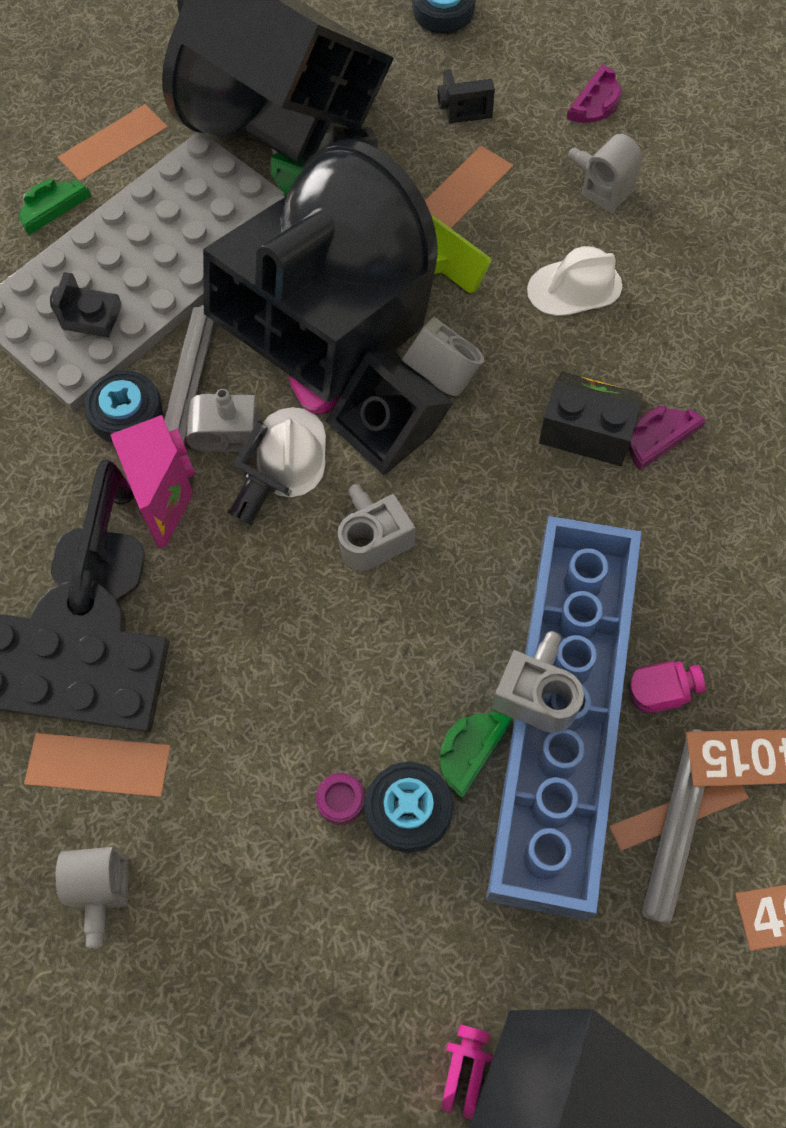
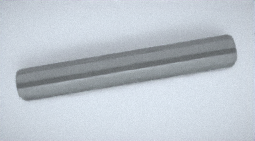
(189, 371)
(673, 845)

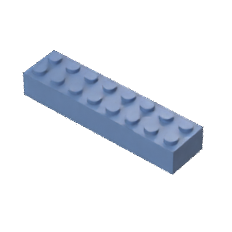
(562, 781)

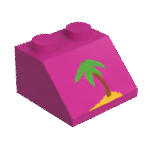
(157, 474)

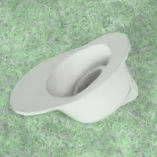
(576, 284)
(293, 450)

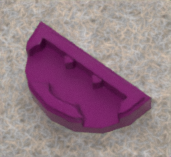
(597, 99)
(660, 432)

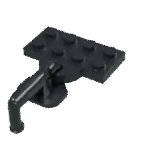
(87, 662)

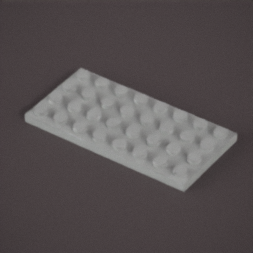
(136, 246)

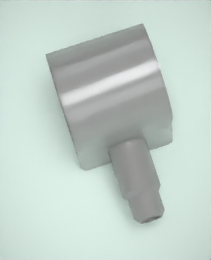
(610, 171)
(444, 357)
(221, 421)
(380, 522)
(529, 679)
(92, 883)

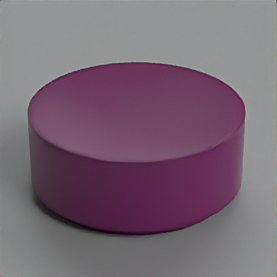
(340, 798)

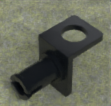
(257, 484)

